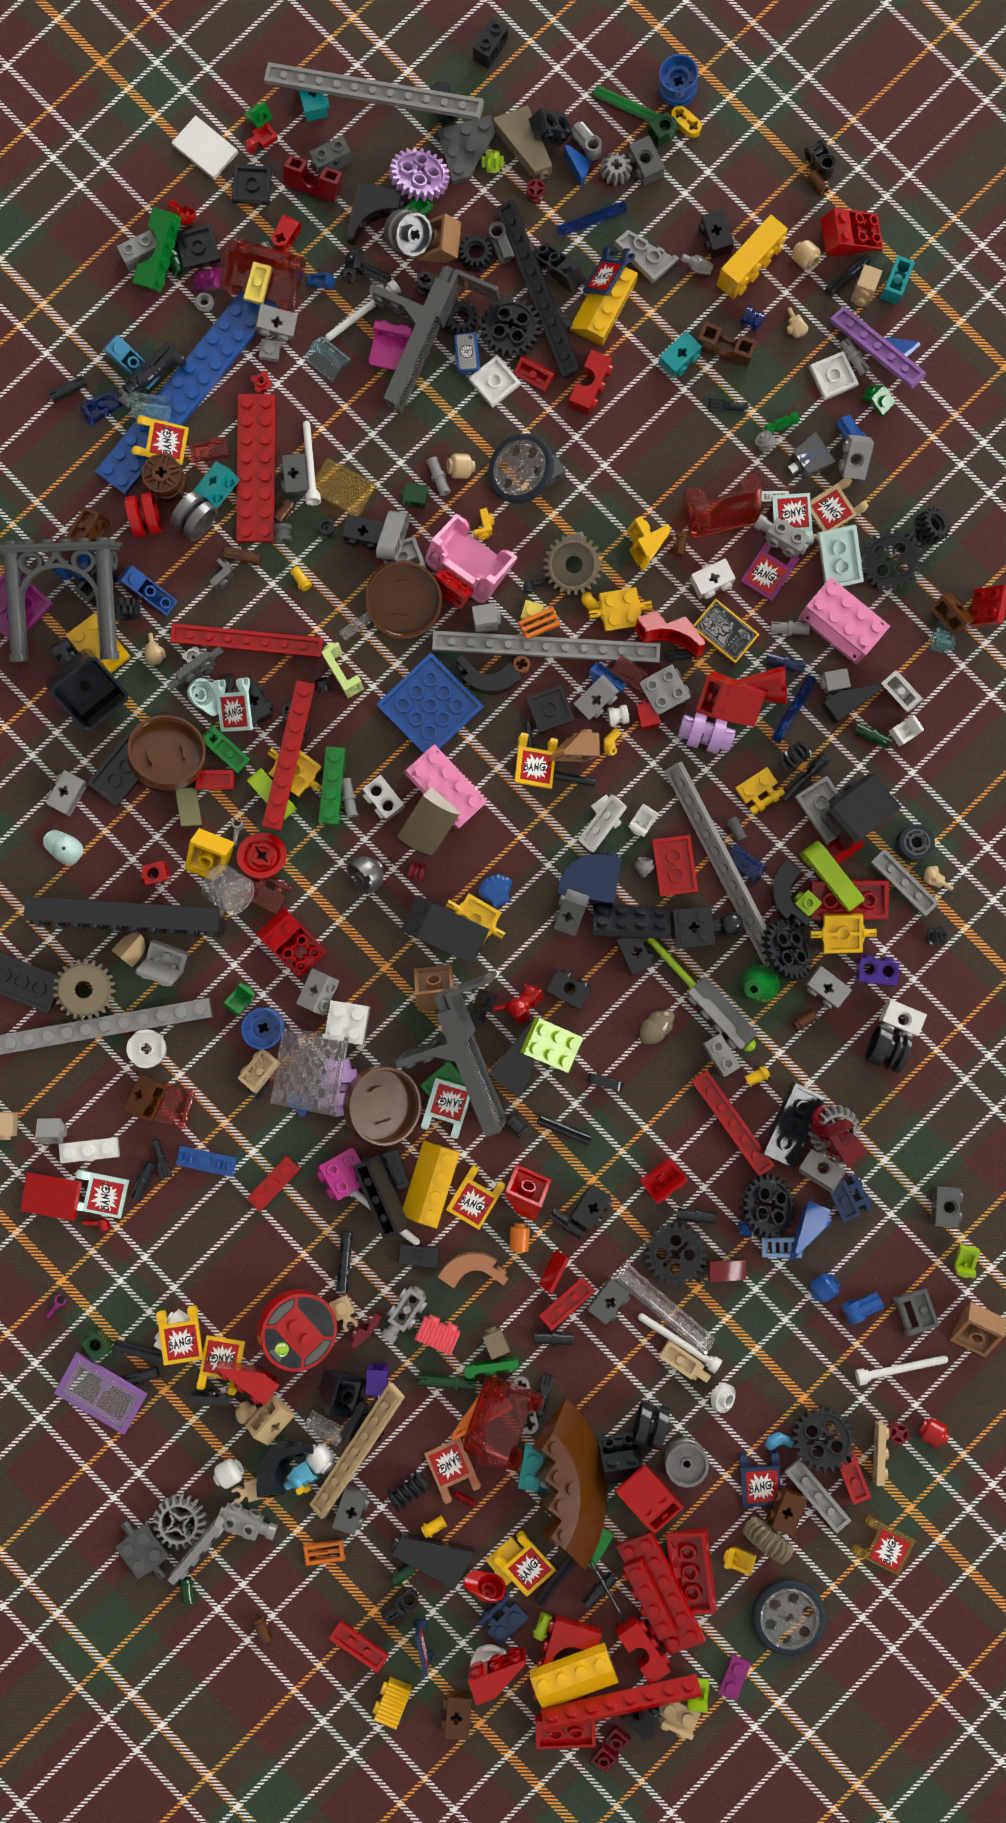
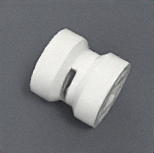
(618, 715)

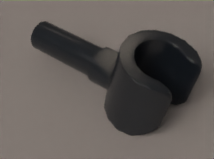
(528, 586)

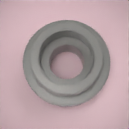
(204, 297)

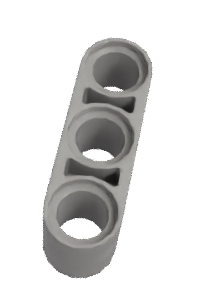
(392, 535)

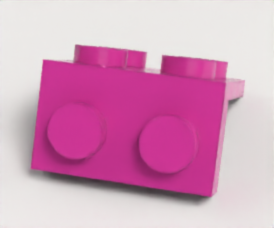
(388, 344)
(340, 1175)

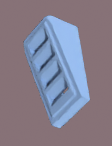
(781, 1254)

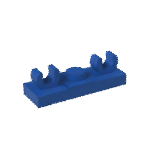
(206, 1161)

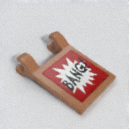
(451, 1465)

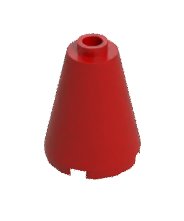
(771, 681)

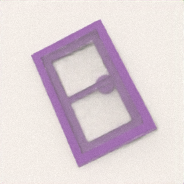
(100, 1393)

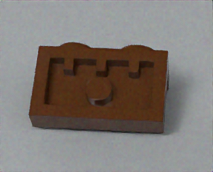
(88, 525)

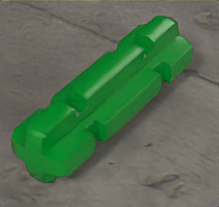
(782, 423)

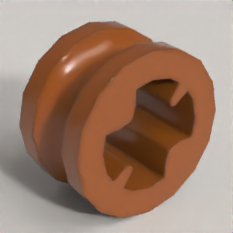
(525, 669)

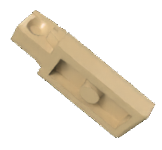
(683, 1362)

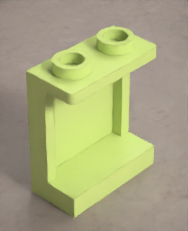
(349, 686)

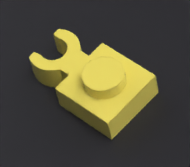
(532, 608)

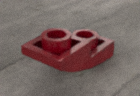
(727, 1270)
(363, 1333)
(610, 1748)

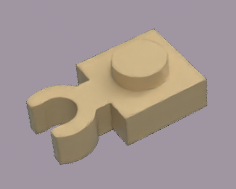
(343, 1309)
(248, 1491)

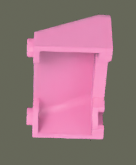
(468, 559)

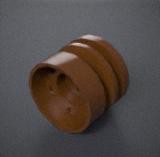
(173, 482)

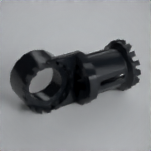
(400, 1607)

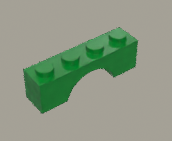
(153, 271)
(332, 786)

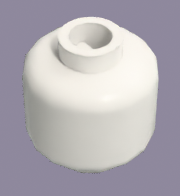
(321, 1460)
(228, 1473)

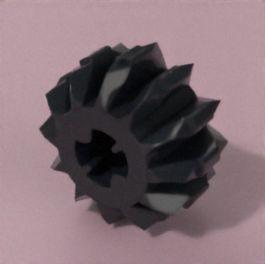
(795, 755)

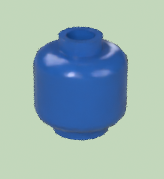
(824, 1287)

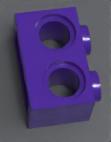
(876, 975)
(376, 1379)

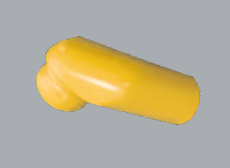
(589, 601)
(609, 742)

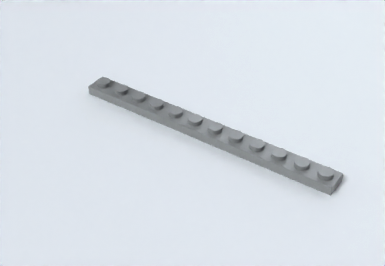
(374, 91)
(545, 647)
(718, 855)
(105, 1026)

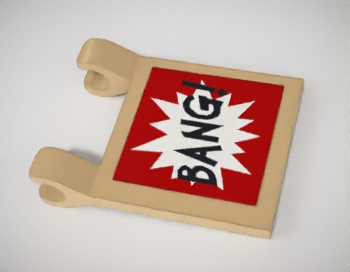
(833, 508)

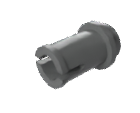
(736, 828)

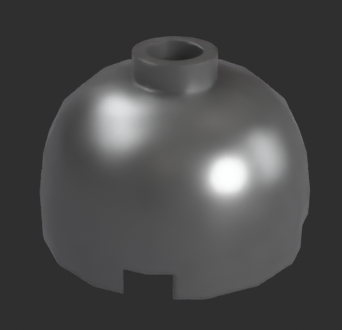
(367, 874)

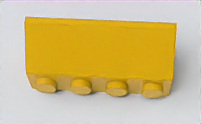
(601, 312)
(430, 1183)
(573, 1676)

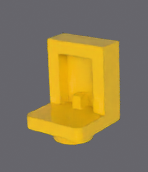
(487, 521)
(739, 1560)

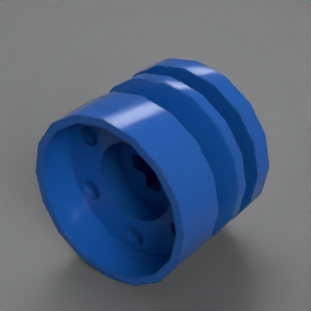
(678, 80)
(252, 1031)

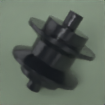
(936, 936)

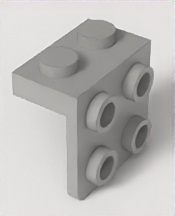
(665, 689)
(163, 963)

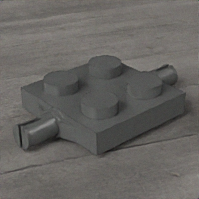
(194, 669)
(143, 1550)

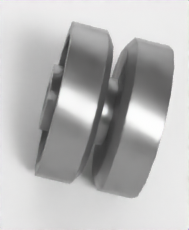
(408, 232)
(193, 516)
(685, 1474)

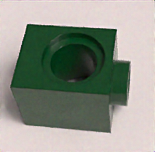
(662, 136)
(414, 495)
(95, 1353)

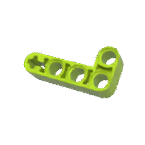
(832, 875)

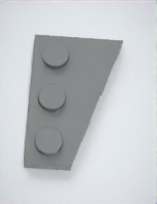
(648, 259)

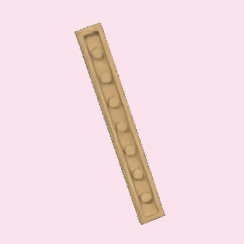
(357, 1450)

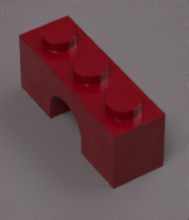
(299, 177)

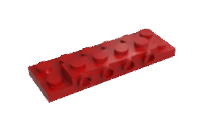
(659, 1593)

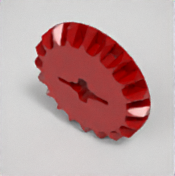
(266, 844)

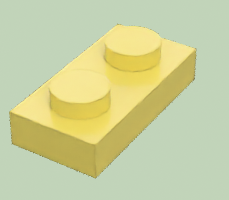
(258, 283)

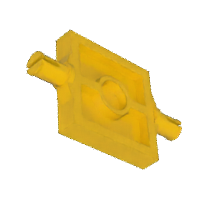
(619, 609)
(304, 775)
(478, 912)
(843, 933)

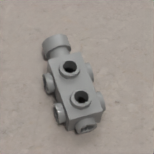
(783, 535)
(408, 1309)
(246, 1522)

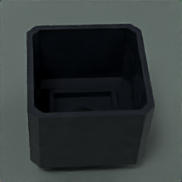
(91, 705)
(858, 810)

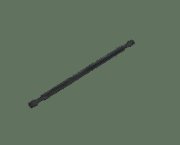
(608, 1592)

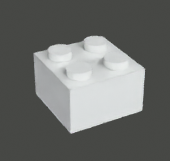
(348, 1021)

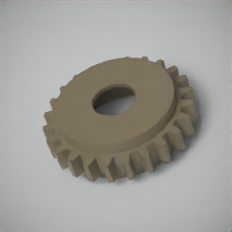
(557, 564)
(100, 984)

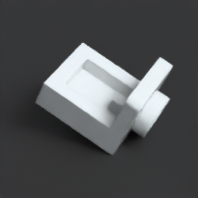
(906, 730)
(643, 820)

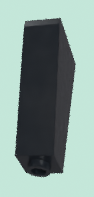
(514, 1066)
(434, 1557)

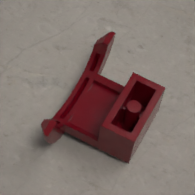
(839, 1142)

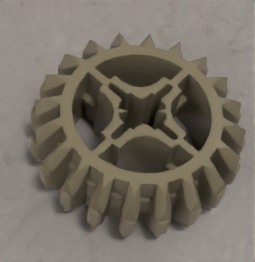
(768, 1540)

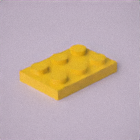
(87, 637)

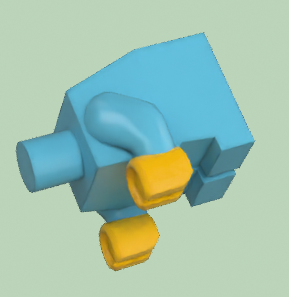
(301, 1476)

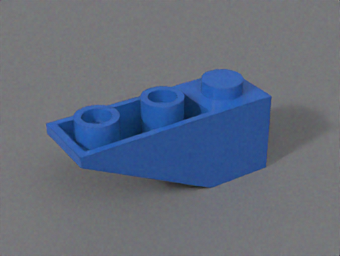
(147, 589)

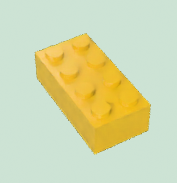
(752, 257)

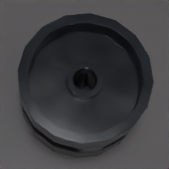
(650, 1425)

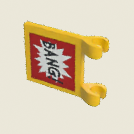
(162, 439)
(534, 765)
(473, 1201)
(180, 1340)
(217, 1350)
(527, 1567)

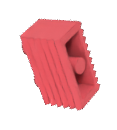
(438, 1334)

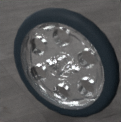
(537, 484)
(771, 1637)

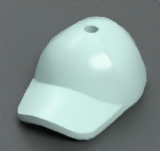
(206, 696)
(54, 843)

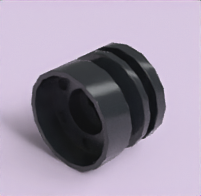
(892, 1049)

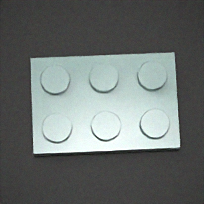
(841, 555)

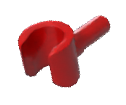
(102, 1224)

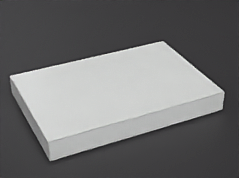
(205, 147)

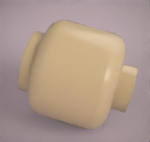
(806, 254)
(460, 466)

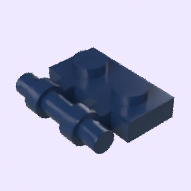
(844, 1201)
(506, 1623)

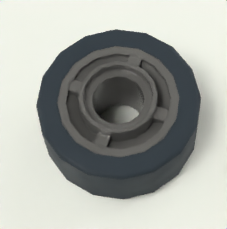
(923, 835)

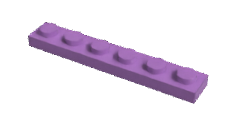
(878, 347)

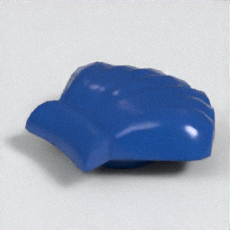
(496, 889)

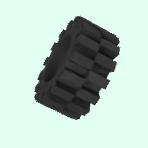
(472, 242)
(469, 325)
(932, 525)
(126, 609)

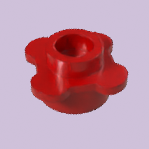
(261, 387)

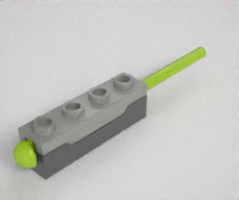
(713, 1005)

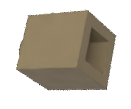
(495, 1342)

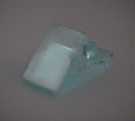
(942, 639)

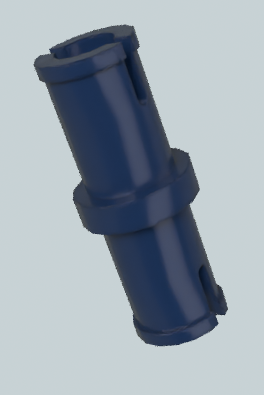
(790, 664)

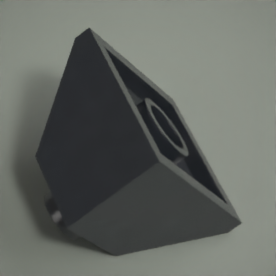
(341, 1392)

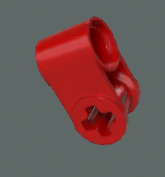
(286, 233)

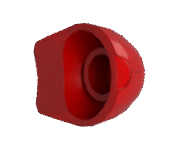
(485, 1583)

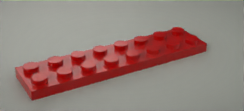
(256, 468)

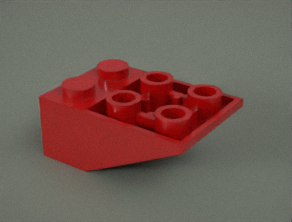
(850, 232)
(730, 700)
(291, 942)
(253, 1379)
(649, 1498)
(492, 1676)

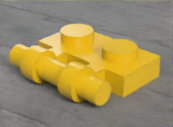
(757, 785)

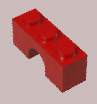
(584, 397)
(634, 1635)

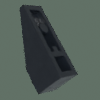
(845, 701)

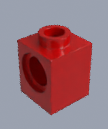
(646, 715)
(163, 876)

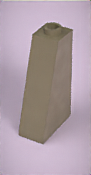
(519, 138)

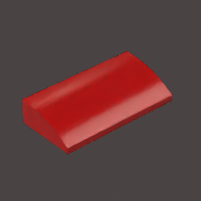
(873, 907)
(692, 1567)

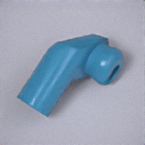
(777, 1439)

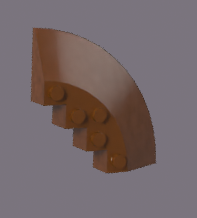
(574, 1482)

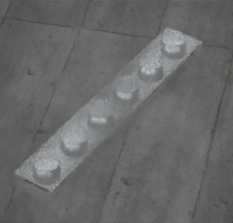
(665, 1308)

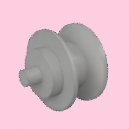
(125, 399)
(765, 441)

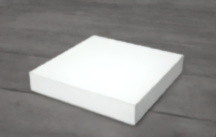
(833, 375)
(494, 381)

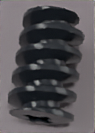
(408, 1490)

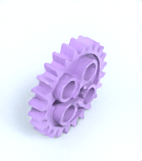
(419, 174)

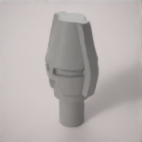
(698, 264)

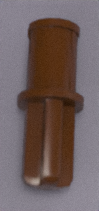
(242, 555)

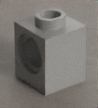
(835, 681)
(50, 1131)

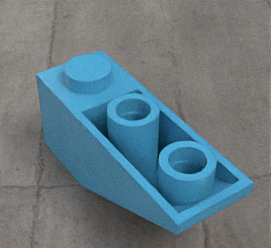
(124, 356)

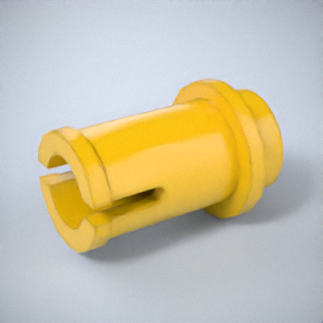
(301, 579)
(757, 1076)
(433, 1526)

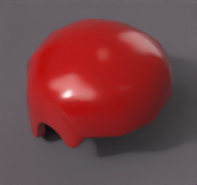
(187, 214)

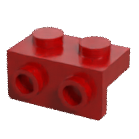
(453, 589)
(663, 1180)

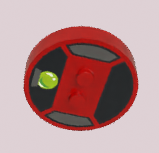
(296, 1330)

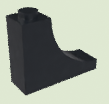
(371, 204)

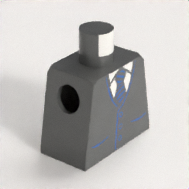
(810, 458)

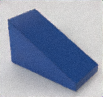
(321, 280)

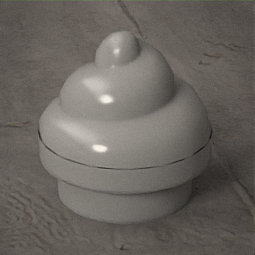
(644, 866)

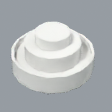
(722, 1397)

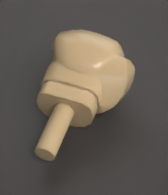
(797, 326)
(153, 652)
(934, 878)
(245, 1412)

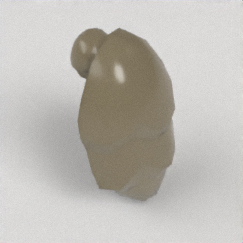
(656, 1026)

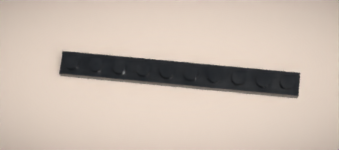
(538, 289)

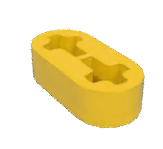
(686, 121)

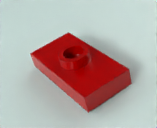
(215, 780)

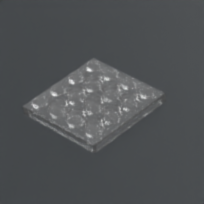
(309, 1071)

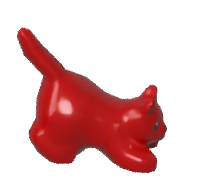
(520, 1007)

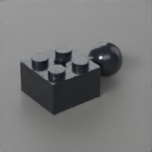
(729, 924)

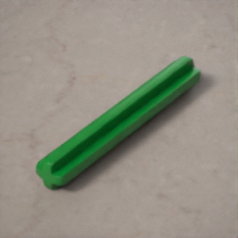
(625, 104)

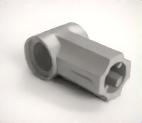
(586, 140)

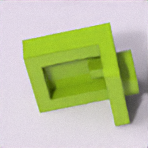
(806, 902)
(966, 1261)
(700, 1704)

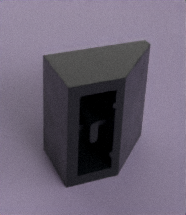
(619, 1457)

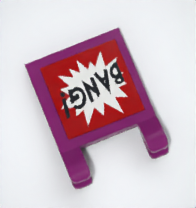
(767, 573)

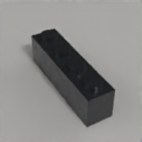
(381, 1196)

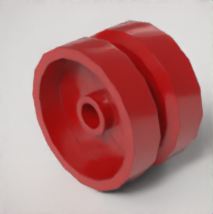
(143, 515)

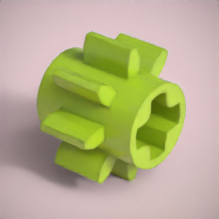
(492, 161)

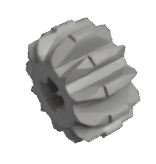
(621, 164)

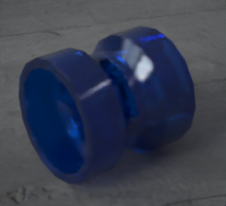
(752, 318)

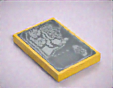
(725, 631)

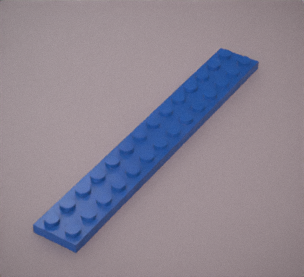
(187, 386)

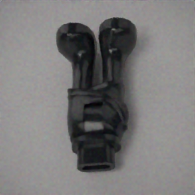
(152, 369)

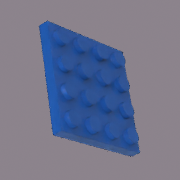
(430, 704)

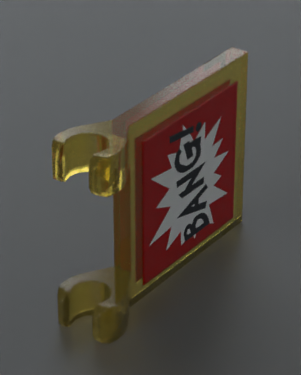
(888, 1547)

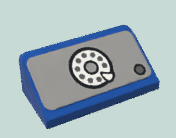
(467, 352)

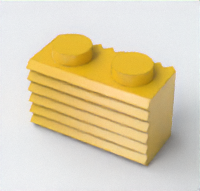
(392, 1704)

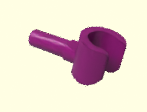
(56, 1306)

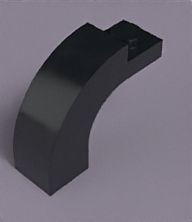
(488, 683)
(781, 897)
(274, 1464)

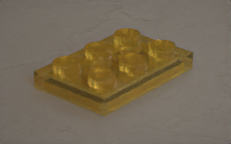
(344, 488)

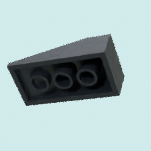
(445, 929)

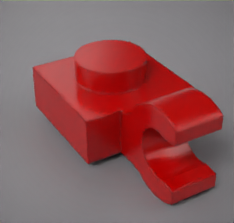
(263, 136)

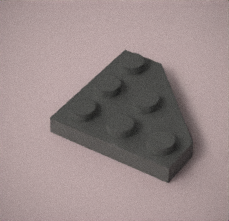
(465, 145)

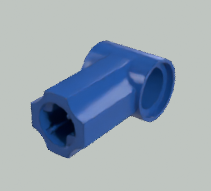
(847, 426)
(857, 1310)

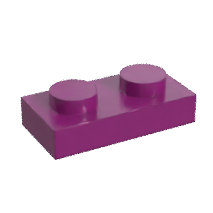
(207, 280)
(734, 1677)

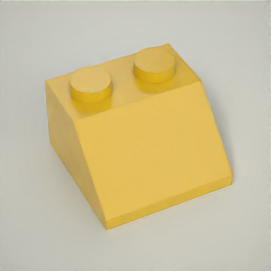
(207, 852)

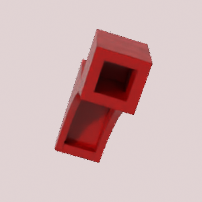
(681, 632)

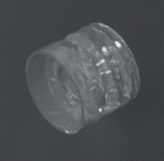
(228, 889)

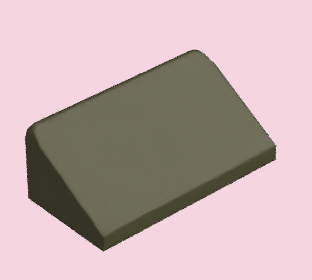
(188, 807)

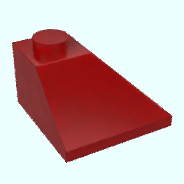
(527, 1191)

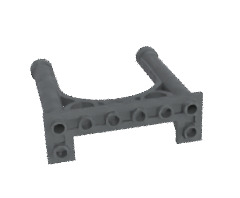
(103, 560)

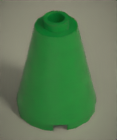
(766, 982)

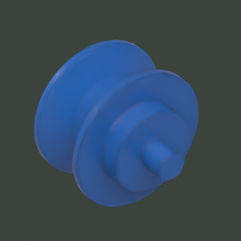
(743, 1229)

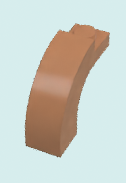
(469, 1262)

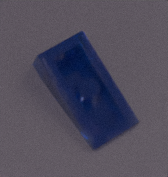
(100, 407)
(747, 864)

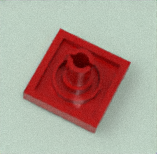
(988, 606)

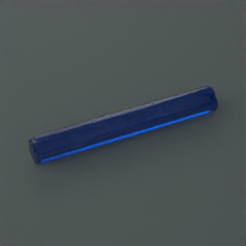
(592, 218)
(794, 709)

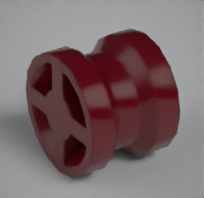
(535, 186)
(416, 871)
(900, 1436)

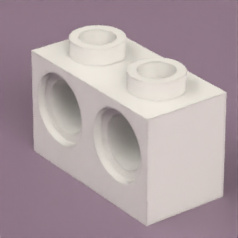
(386, 795)

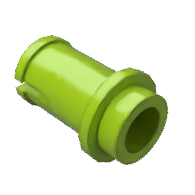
(542, 1626)

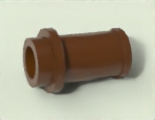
(819, 183)
(284, 510)
(681, 542)
(804, 1020)
(262, 1630)

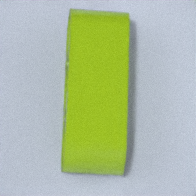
(262, 784)

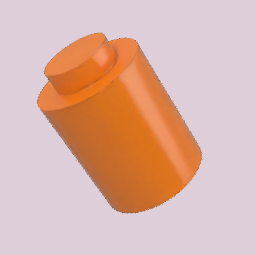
(519, 1238)

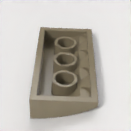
(429, 822)

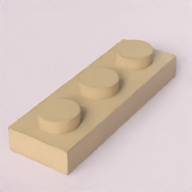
(880, 1453)

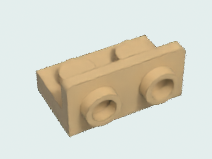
(258, 1070)
(679, 1719)

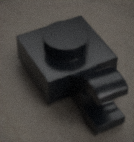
(353, 262)
(484, 1003)

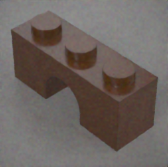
(735, 350)

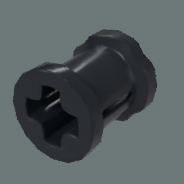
(517, 1125)

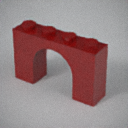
(564, 1634)

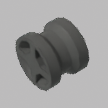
(282, 533)

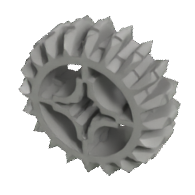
(827, 1118)
(182, 1528)

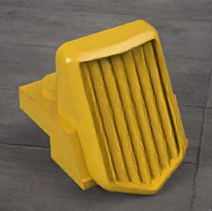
(644, 542)

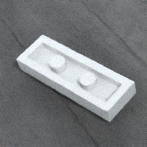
(602, 823)
(89, 1150)

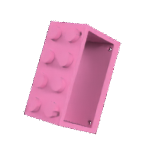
(844, 621)
(438, 772)

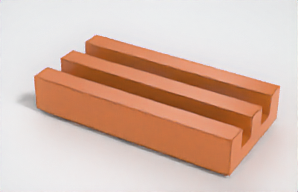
(535, 617)
(341, 1557)

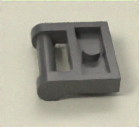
(922, 1311)

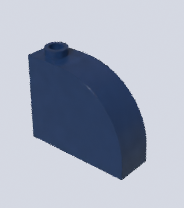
(593, 876)

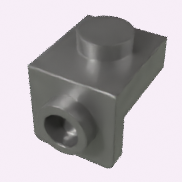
(223, 578)

